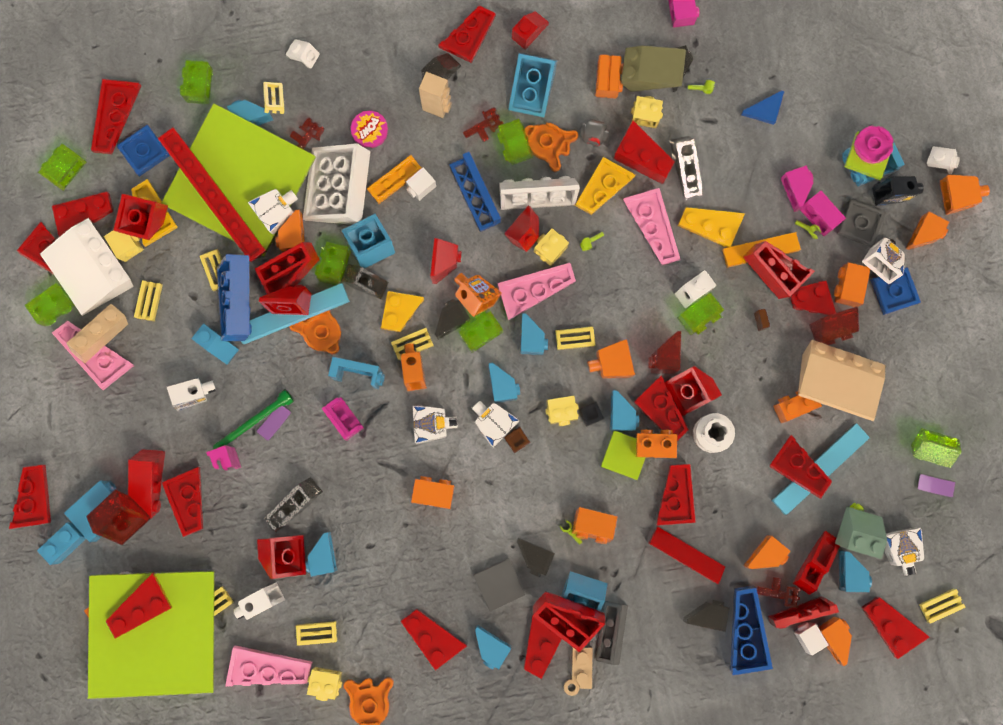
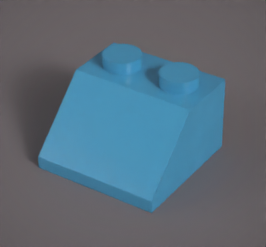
(368, 241)
(585, 591)

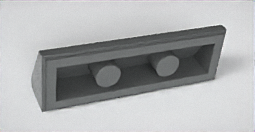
(612, 633)

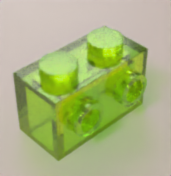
(196, 82)
(514, 141)
(62, 166)
(333, 263)
(50, 305)
(700, 314)
(480, 331)
(936, 448)

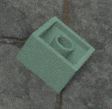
(862, 533)

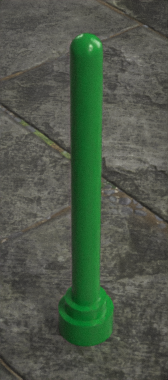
(283, 399)

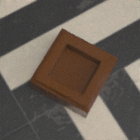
(761, 319)
(517, 440)

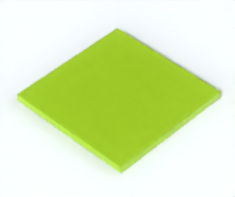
(244, 166)
(162, 655)

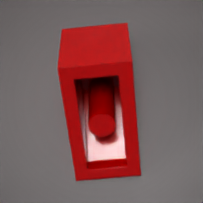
(528, 29)
(524, 230)

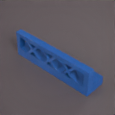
(480, 187)

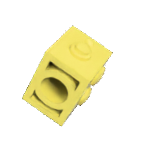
(647, 111)
(123, 245)
(550, 246)
(562, 410)
(324, 683)

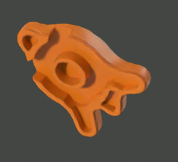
(549, 142)
(320, 332)
(368, 702)

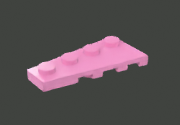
(653, 221)
(531, 289)
(103, 367)
(265, 668)

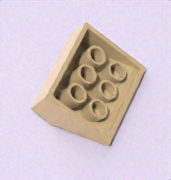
(841, 380)

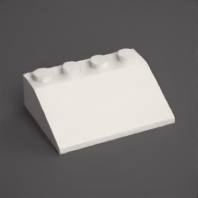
(337, 184)
(538, 193)
(86, 267)

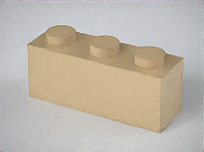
(435, 95)
(97, 333)

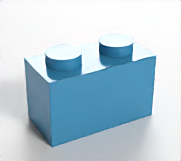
(61, 544)

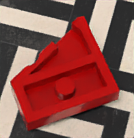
(813, 298)

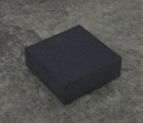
(591, 414)

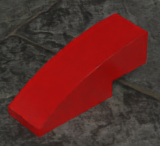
(817, 563)

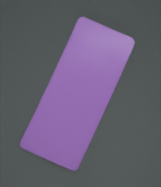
(273, 422)
(936, 485)

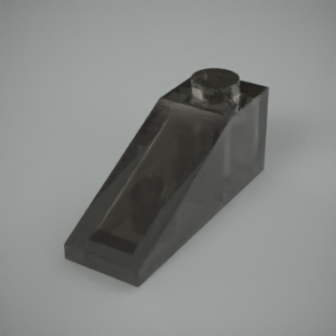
(687, 166)
(293, 504)

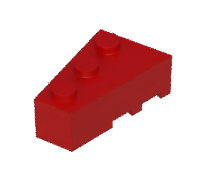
(643, 154)
(287, 267)
(776, 269)
(145, 479)
(568, 619)

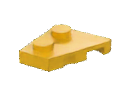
(399, 310)

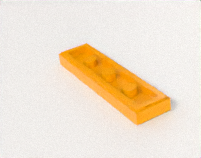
(787, 243)

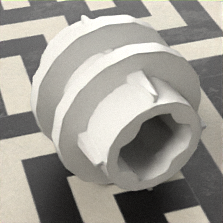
(719, 422)

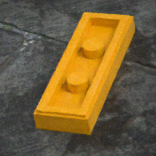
(394, 179)

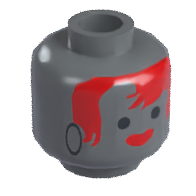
(594, 132)

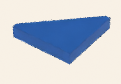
(765, 110)

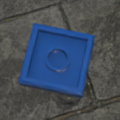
(143, 150)
(897, 294)

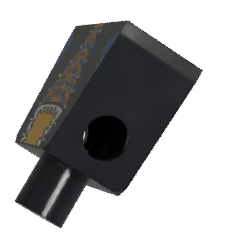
(902, 189)

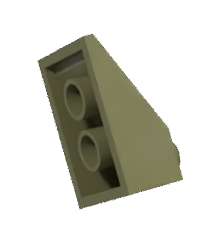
(652, 68)

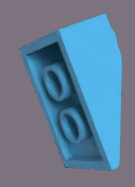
(532, 84)

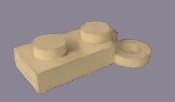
(580, 670)

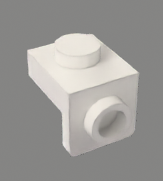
(303, 52)
(943, 158)

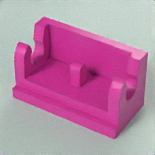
(822, 212)
(342, 418)
(227, 457)

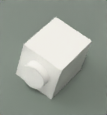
(420, 184)
(810, 638)

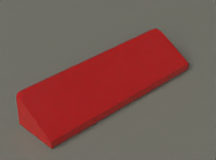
(687, 555)

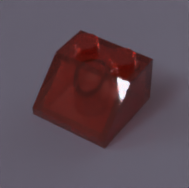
(836, 326)
(667, 357)
(117, 517)

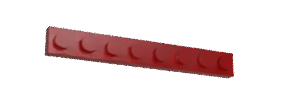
(211, 194)

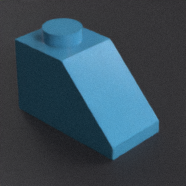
(250, 112)
(532, 337)
(212, 343)
(503, 385)
(622, 414)
(322, 557)
(852, 574)
(491, 648)

